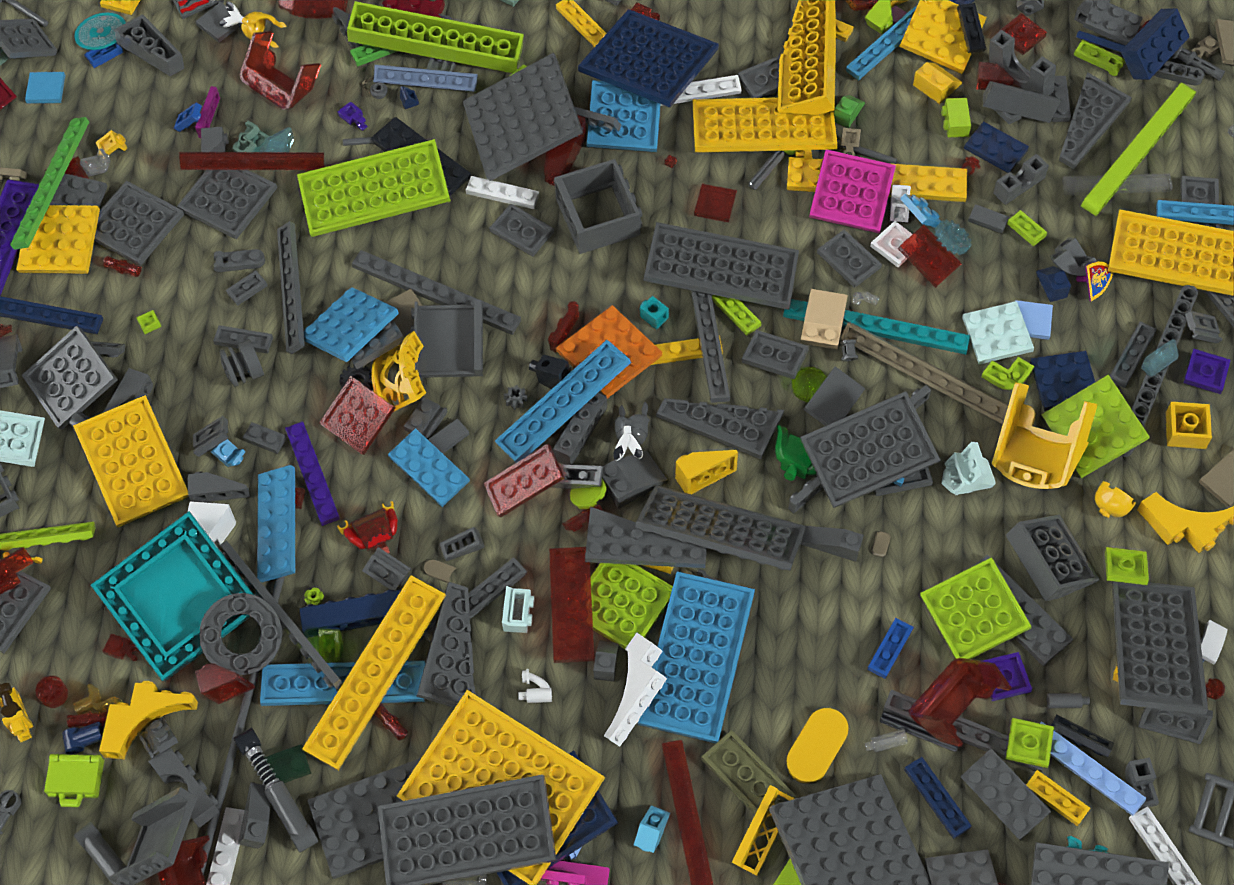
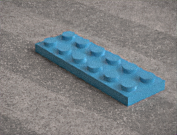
(276, 523)

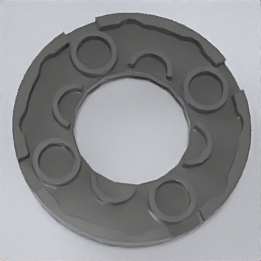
(235, 604)

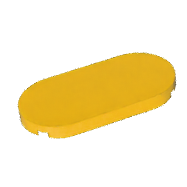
(817, 745)

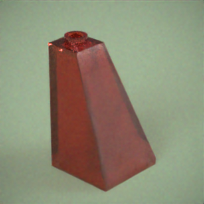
(561, 158)

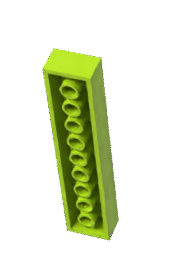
(435, 37)

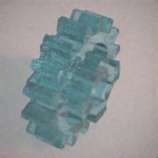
(953, 237)

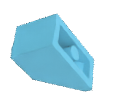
(651, 829)

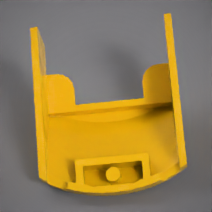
(1037, 455)

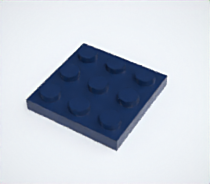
(1061, 376)

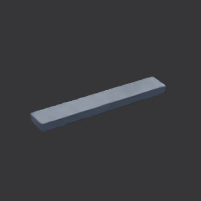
(425, 78)

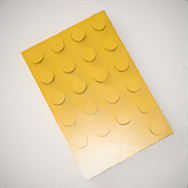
(131, 461)

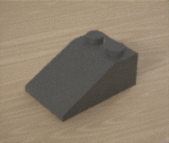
(631, 478)

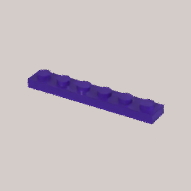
(312, 473)

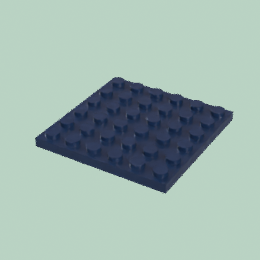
(648, 58)

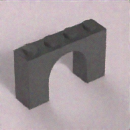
(1041, 74)

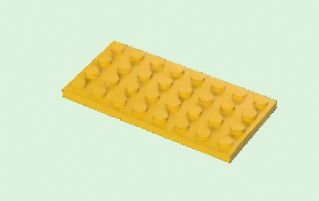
(758, 126)
(1173, 252)

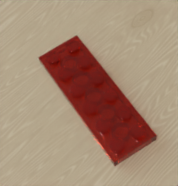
(571, 605)

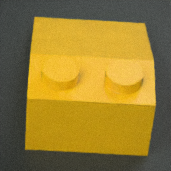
(704, 468)

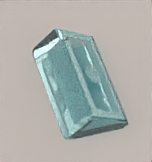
(1160, 358)

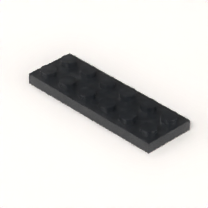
(398, 135)

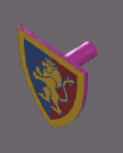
(1097, 278)

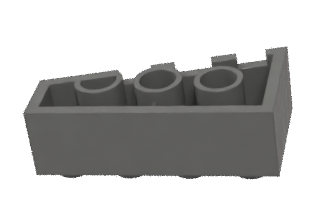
(149, 44)

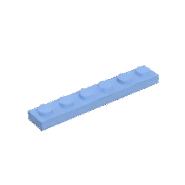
(1096, 774)

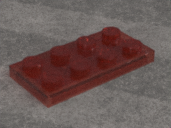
(524, 480)

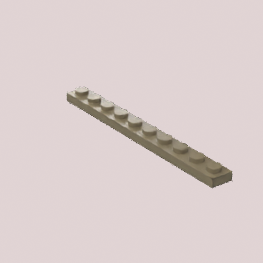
(926, 372)

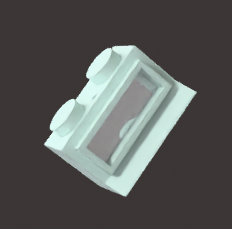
(517, 610)

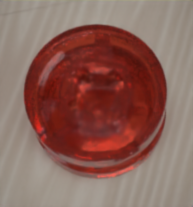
(51, 692)

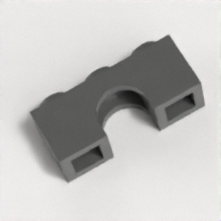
(1012, 186)

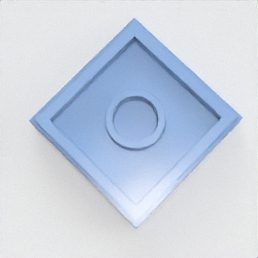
(1037, 318)

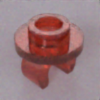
(971, 162)
(1215, 688)

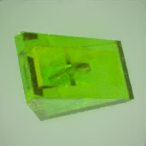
(330, 645)

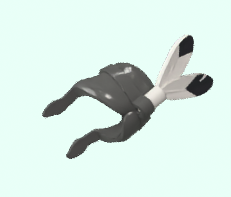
(631, 432)

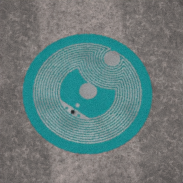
(98, 31)

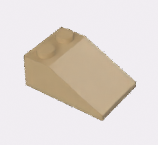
(824, 319)

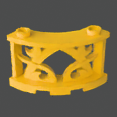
(406, 380)

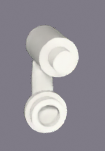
(535, 695)

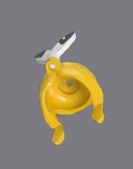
(251, 23)

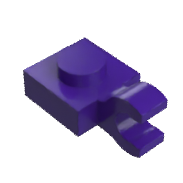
(351, 113)

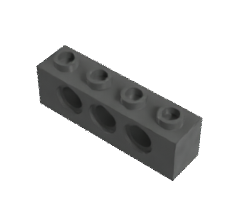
(580, 429)

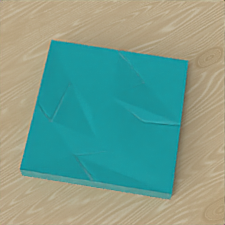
(166, 591)

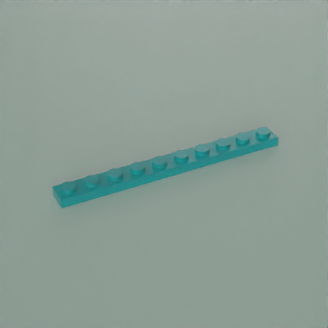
(893, 329)

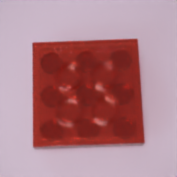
(357, 415)

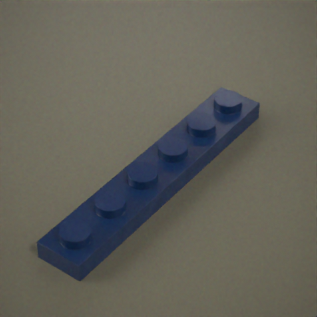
(50, 315)

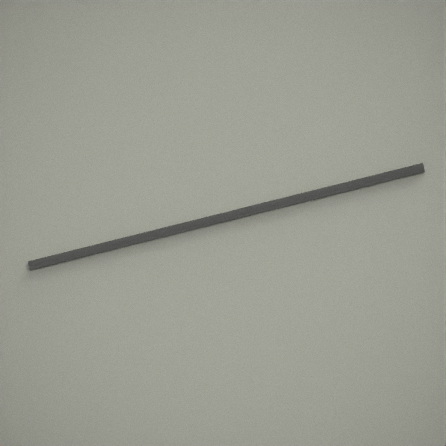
(233, 747)

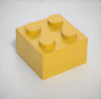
(1188, 425)

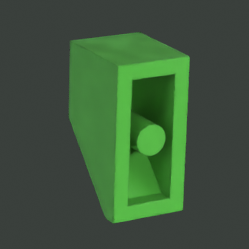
(847, 110)

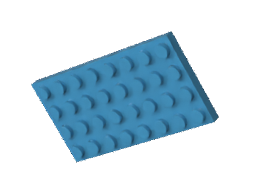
(698, 656)

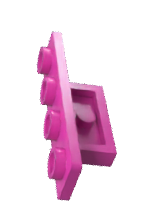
(576, 874)

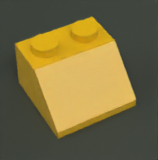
(935, 81)

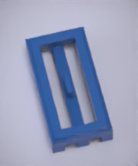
(104, 56)

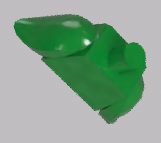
(792, 455)

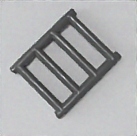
(1197, 829)

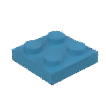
(920, 209)

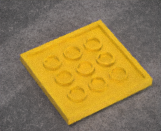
(938, 34)
(62, 241)

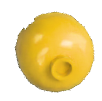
(1113, 501)

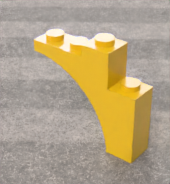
(1175, 523)
(146, 706)

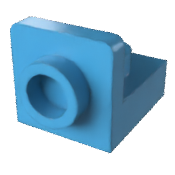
(228, 453)

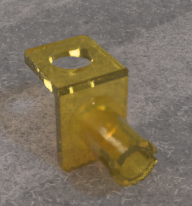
(94, 700)

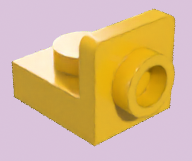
(111, 142)

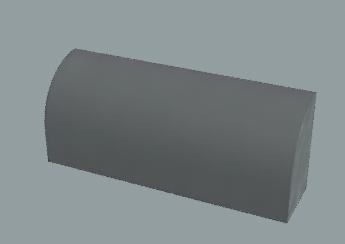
(1020, 101)

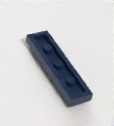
(937, 797)

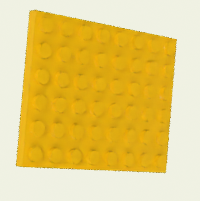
(488, 748)

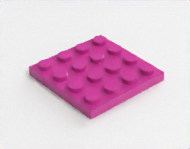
(852, 191)

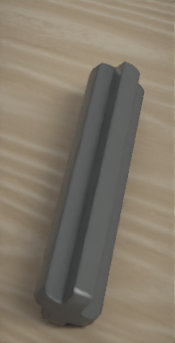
(766, 169)

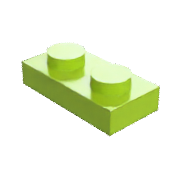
(1027, 228)

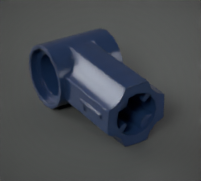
(77, 738)

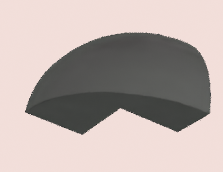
(1071, 257)

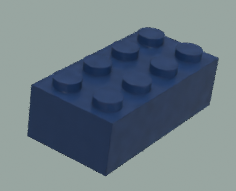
(1155, 44)

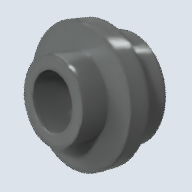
(378, 90)

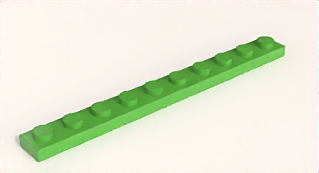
(49, 183)

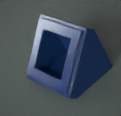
(408, 97)

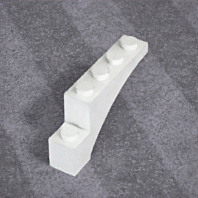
(640, 688)

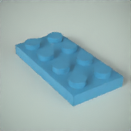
(428, 467)

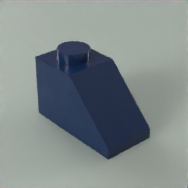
(1054, 283)

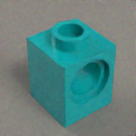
(656, 318)

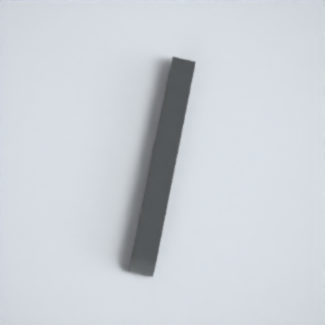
(1170, 332)

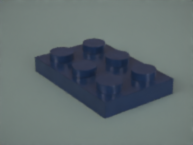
(996, 147)

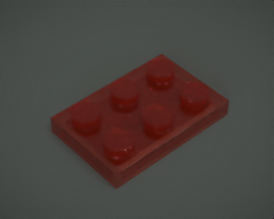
(929, 256)

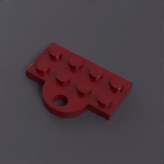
(424, 7)

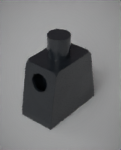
(550, 370)

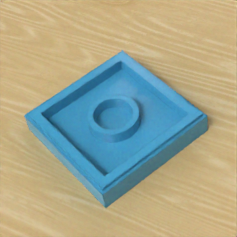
(45, 87)

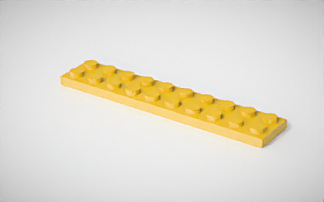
(925, 181)
(374, 673)

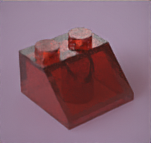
(220, 683)

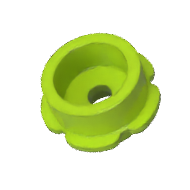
(315, 601)

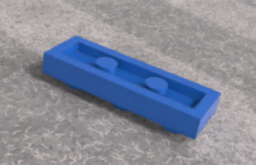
(890, 648)

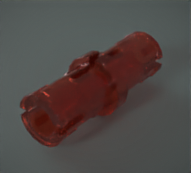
(131, 269)
(86, 719)
(390, 722)

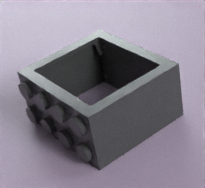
(593, 180)

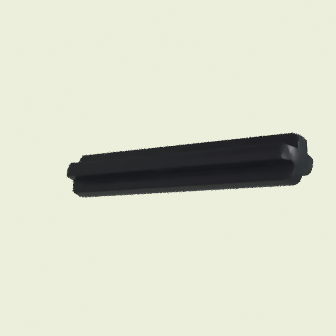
(913, 729)

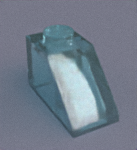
(279, 142)

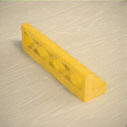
(754, 832)

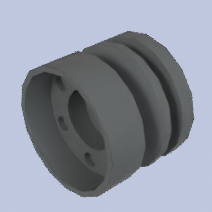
(241, 363)

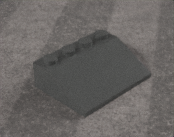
(1051, 556)

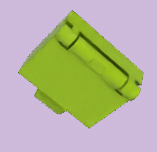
(74, 777)

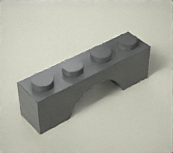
(171, 769)

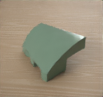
(250, 140)

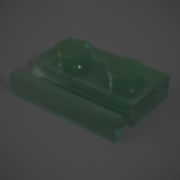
(289, 764)

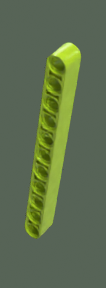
(1138, 149)

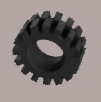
(362, 372)

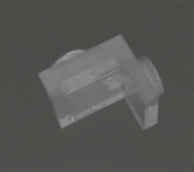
(96, 164)

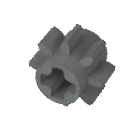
(515, 397)

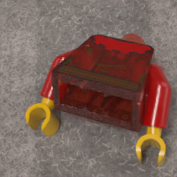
(372, 530)

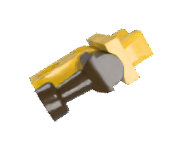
(14, 712)

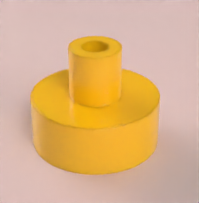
(807, 154)

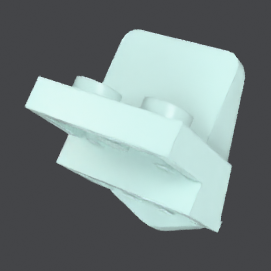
(967, 471)

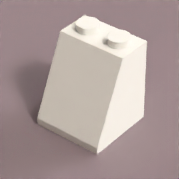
(214, 518)

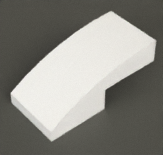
(899, 211)
(1212, 641)

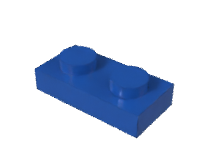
(188, 116)

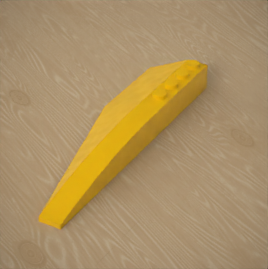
(809, 60)

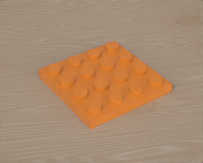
(617, 329)

